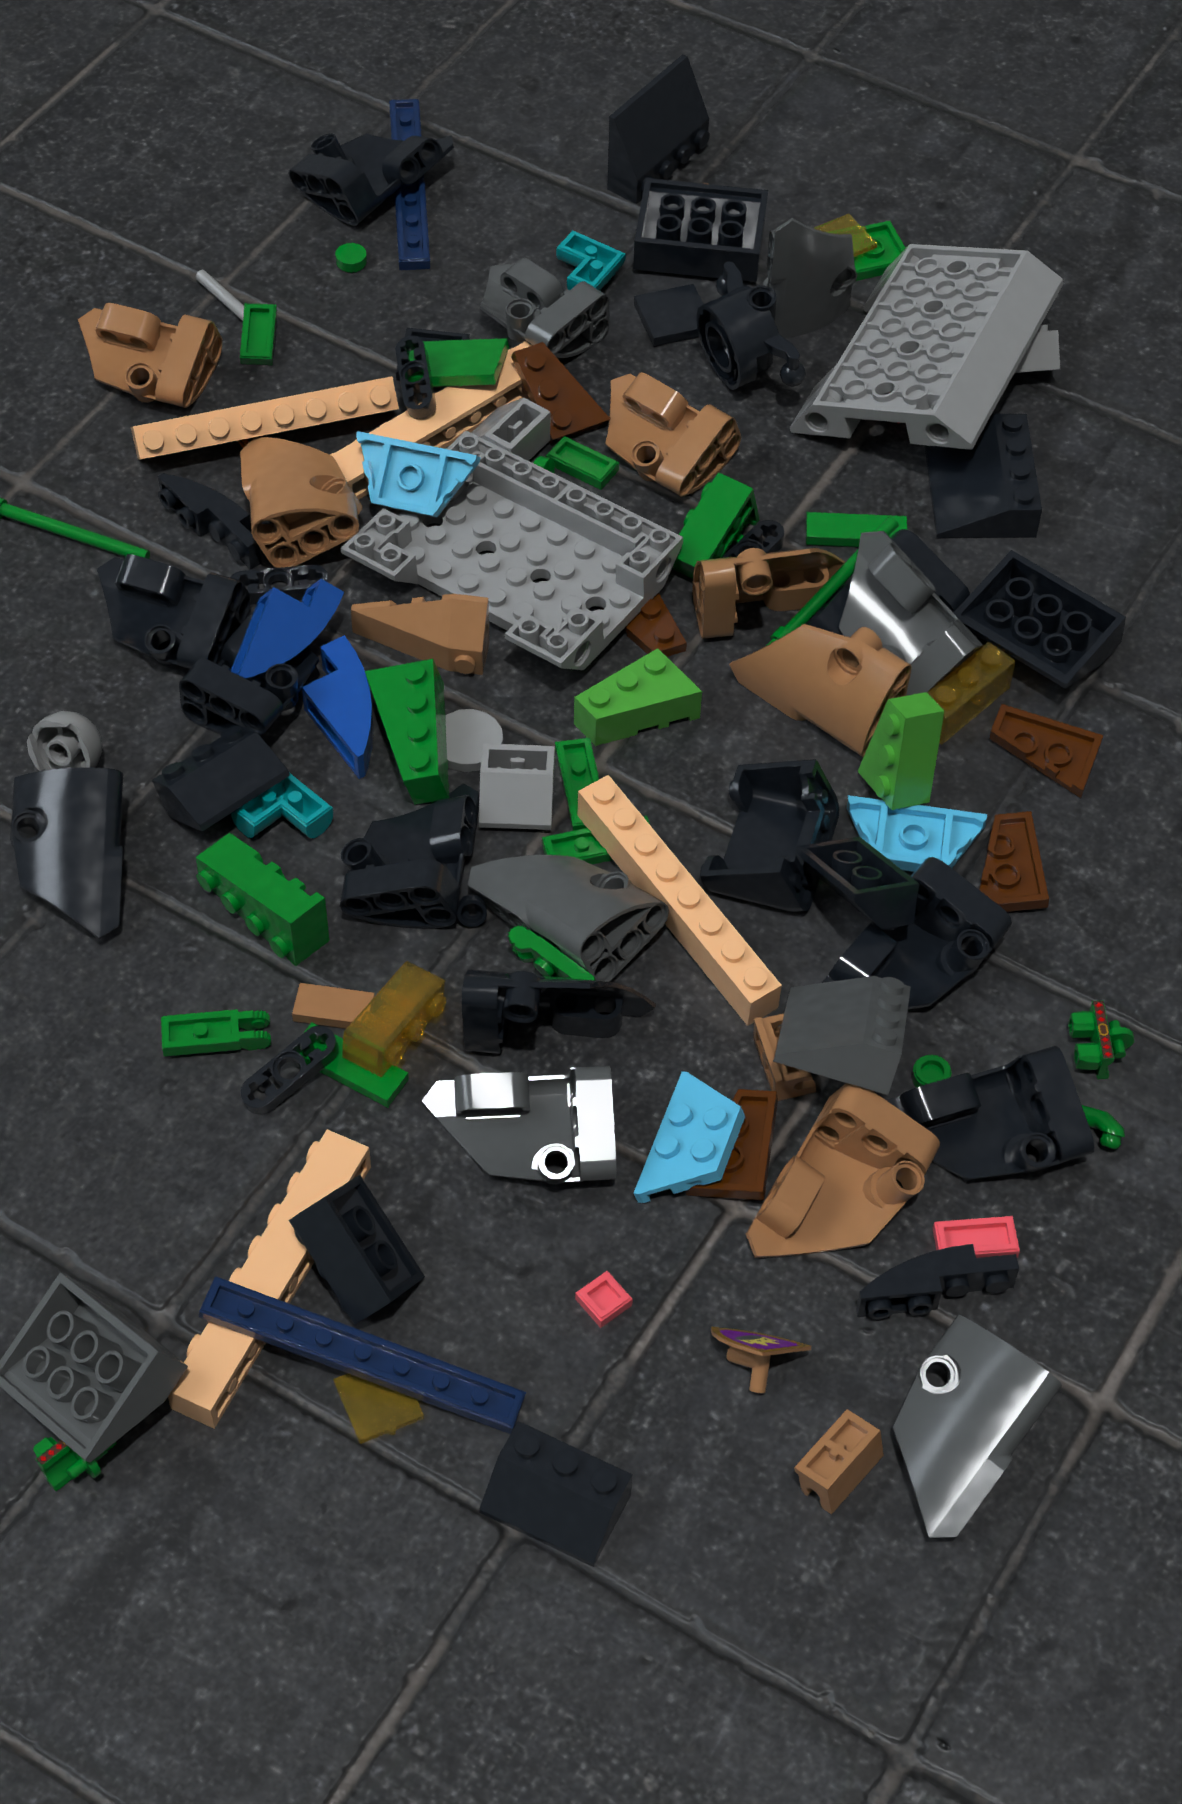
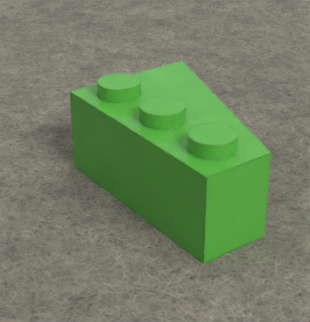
(636, 698)
(904, 751)

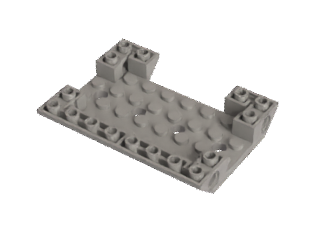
(969, 328)
(537, 530)

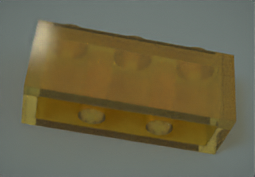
(972, 688)
(394, 1019)

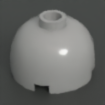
(64, 741)

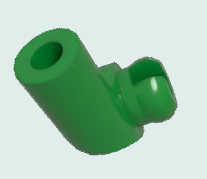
(1108, 1124)

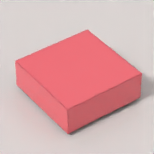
(603, 1299)

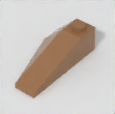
(444, 630)

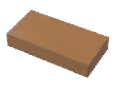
(329, 1005)

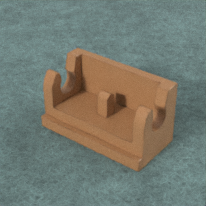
(786, 1080)
(840, 1460)

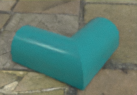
(593, 260)
(286, 799)

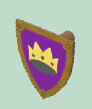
(754, 1351)

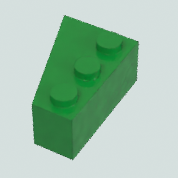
(715, 522)

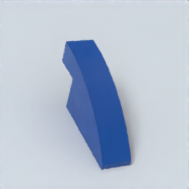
(284, 628)
(343, 704)

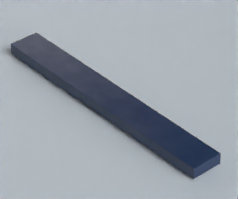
(410, 198)
(362, 1354)

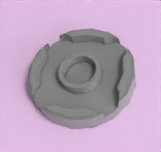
(464, 738)

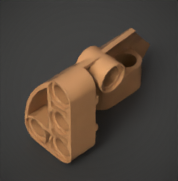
(136, 348)
(660, 426)
(299, 494)
(778, 578)
(827, 680)
(844, 1178)

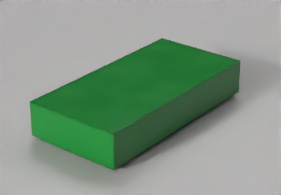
(258, 334)
(583, 462)

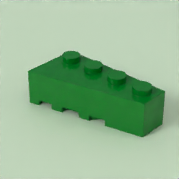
(415, 721)
(264, 898)

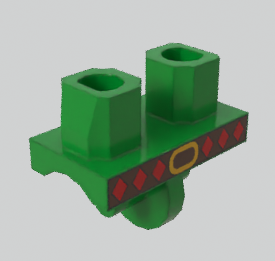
(1103, 1039)
(62, 1464)

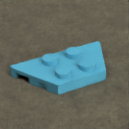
(413, 474)
(915, 832)
(691, 1140)

